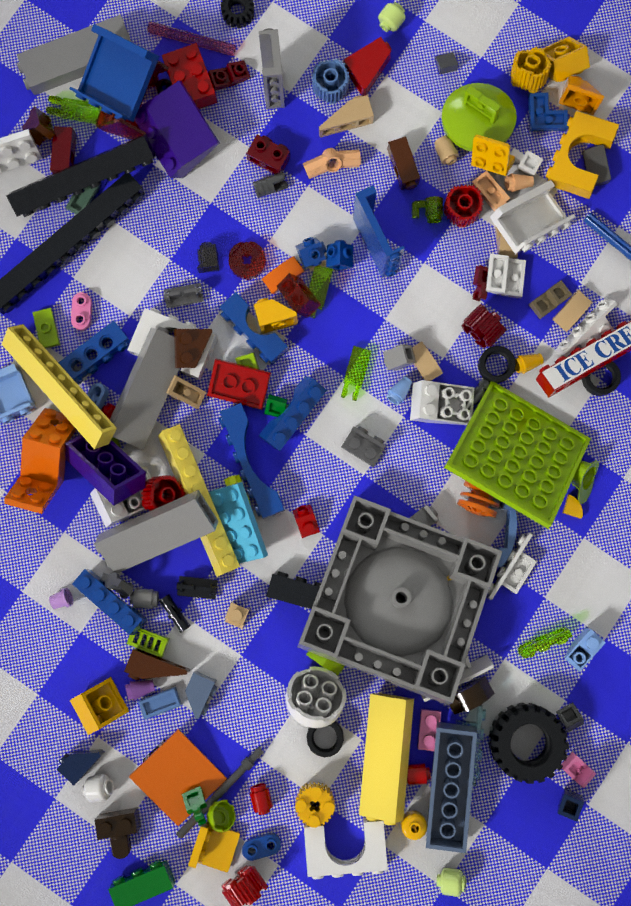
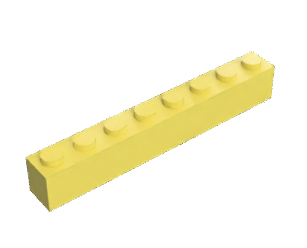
(59, 386)
(188, 474)

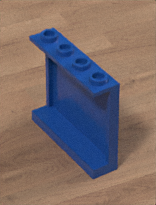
(116, 75)
(372, 234)

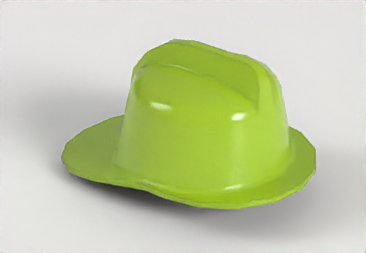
(584, 479)

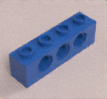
(95, 344)

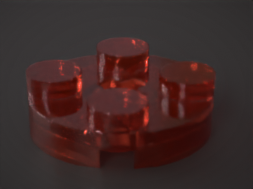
(236, 261)

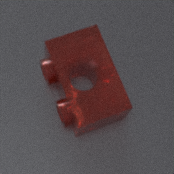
(298, 295)

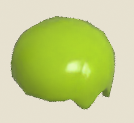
(221, 816)

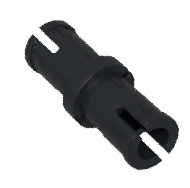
(174, 613)

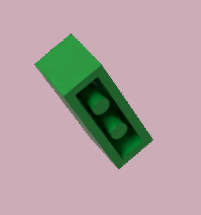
(142, 884)

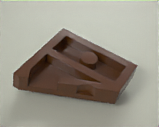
(190, 346)

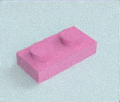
(427, 729)

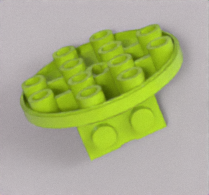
(478, 111)

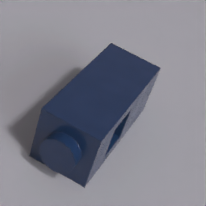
(570, 805)

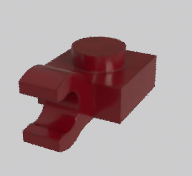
(480, 281)

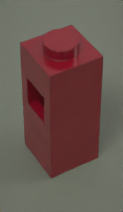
(63, 148)

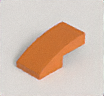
(274, 277)

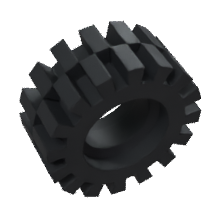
(237, 19)

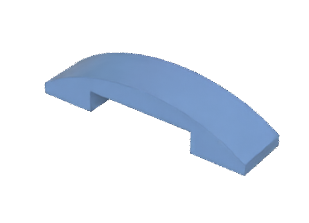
(510, 533)

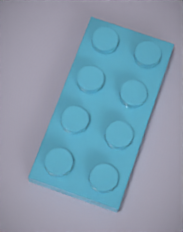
(239, 522)

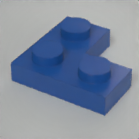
(542, 118)

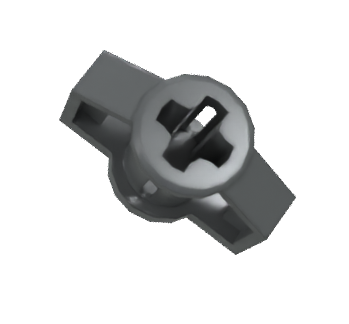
(114, 582)

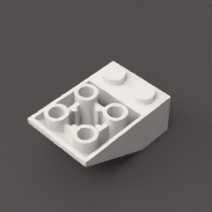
(441, 403)
(115, 514)

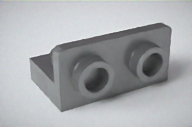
(364, 446)

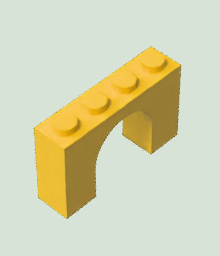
(581, 129)

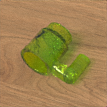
(433, 209)

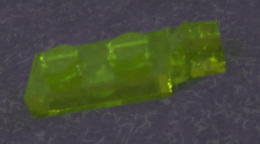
(319, 285)

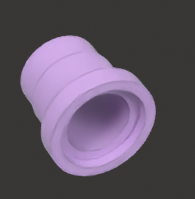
(61, 599)

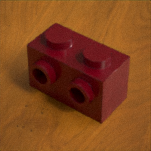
(268, 154)

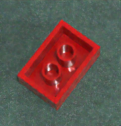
(188, 66)

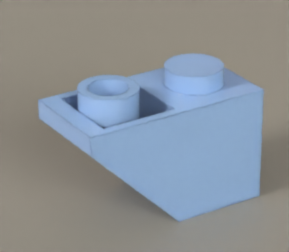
(583, 648)

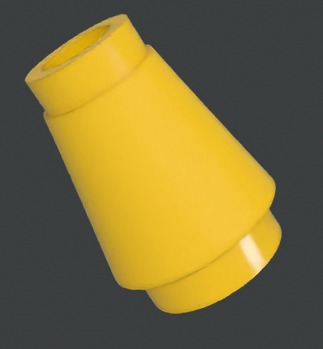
(528, 362)

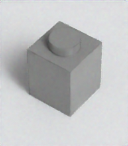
(399, 357)

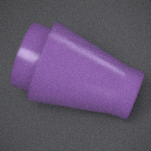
(138, 689)

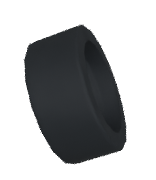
(496, 350)
(616, 377)
(326, 752)

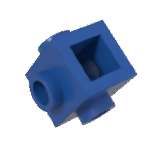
(311, 252)
(339, 255)

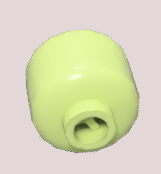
(391, 17)
(451, 882)

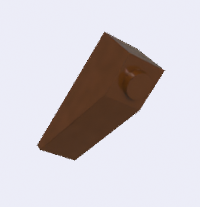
(146, 665)

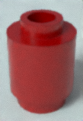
(418, 774)
(260, 798)

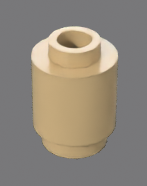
(446, 150)

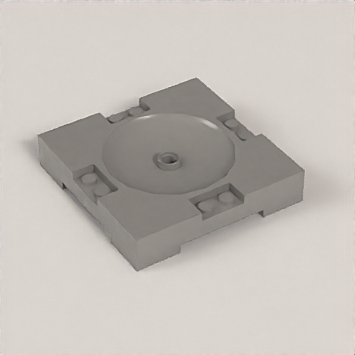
(407, 643)

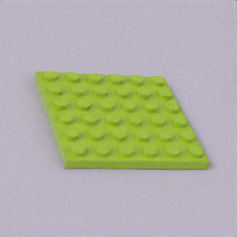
(518, 454)

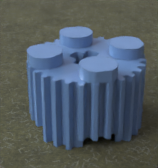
(330, 80)

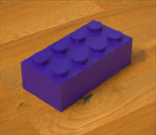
(106, 469)

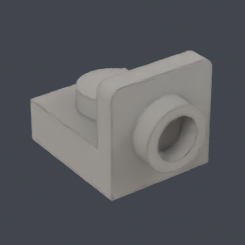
(426, 515)

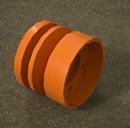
(478, 501)

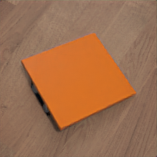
(173, 770)

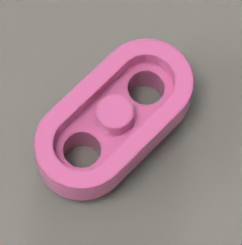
(81, 310)

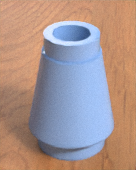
(399, 391)

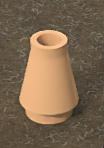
(517, 182)

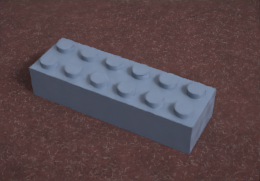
(451, 787)

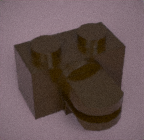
(117, 827)

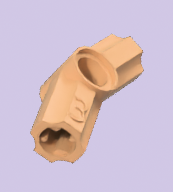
(342, 159)

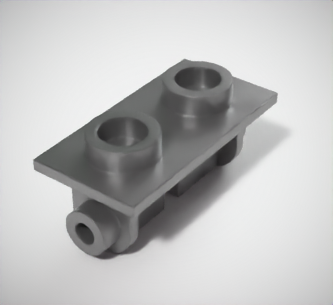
(183, 295)

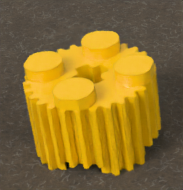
(530, 69)
(314, 815)

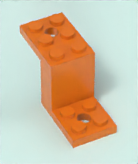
(41, 462)

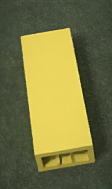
(386, 758)

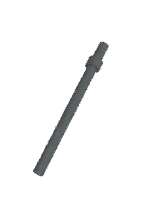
(246, 764)

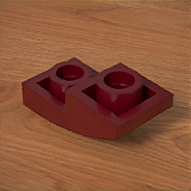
(229, 76)

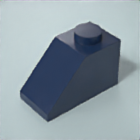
(77, 764)

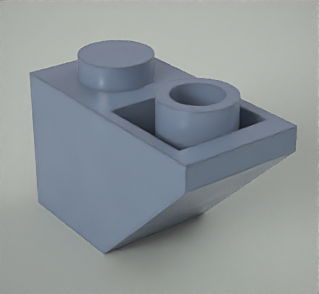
(198, 693)

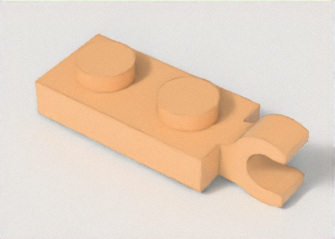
(490, 190)

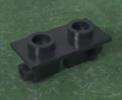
(197, 587)

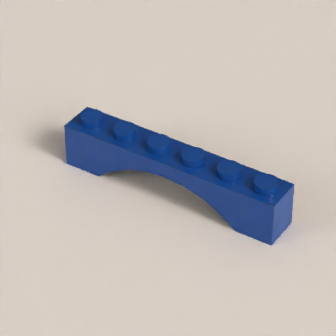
(237, 424)

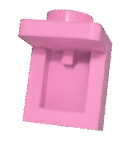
(578, 770)

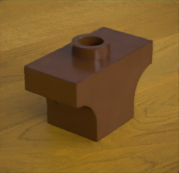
(39, 126)

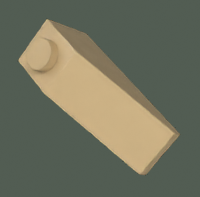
(351, 115)

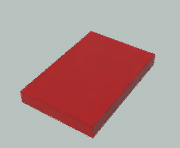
(239, 384)

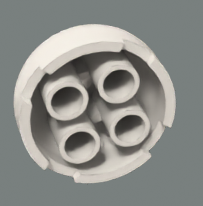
(315, 697)

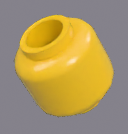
(420, 826)

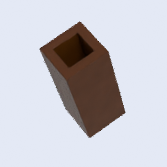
(403, 163)

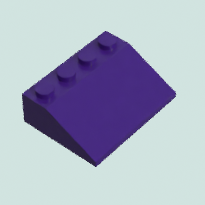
(176, 130)

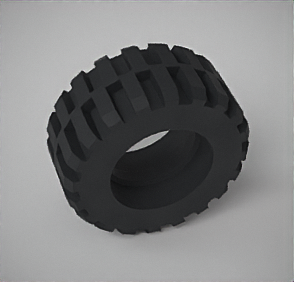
(550, 757)

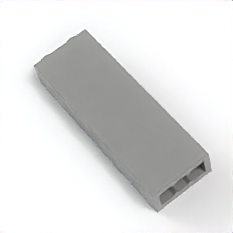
(64, 57)
(145, 389)
(156, 532)

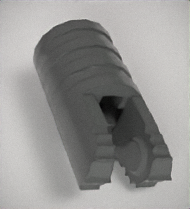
(270, 184)

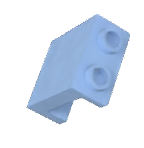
(14, 394)

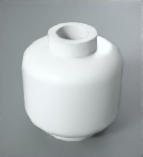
(98, 788)

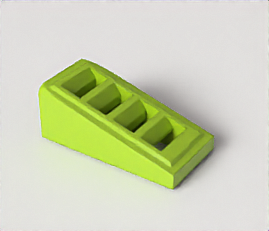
(163, 645)

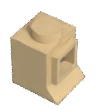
(237, 615)

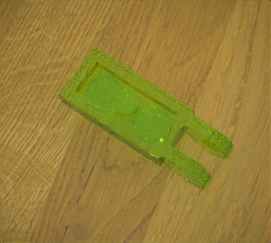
(73, 109)
(356, 370)
(544, 642)

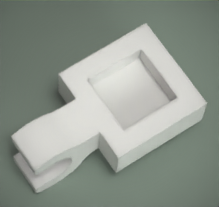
(527, 162)

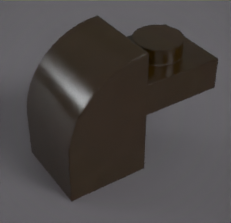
(472, 695)

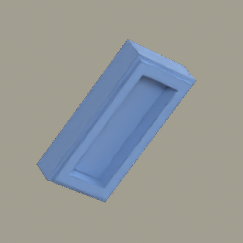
(160, 703)

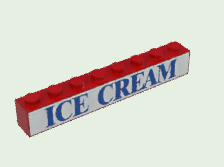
(585, 360)

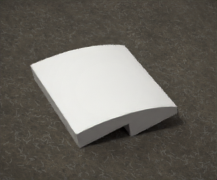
(505, 276)

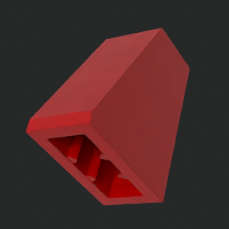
(368, 64)

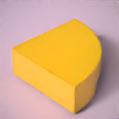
(573, 507)

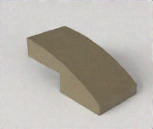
(550, 299)

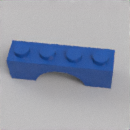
(270, 346)
(283, 427)
(119, 611)

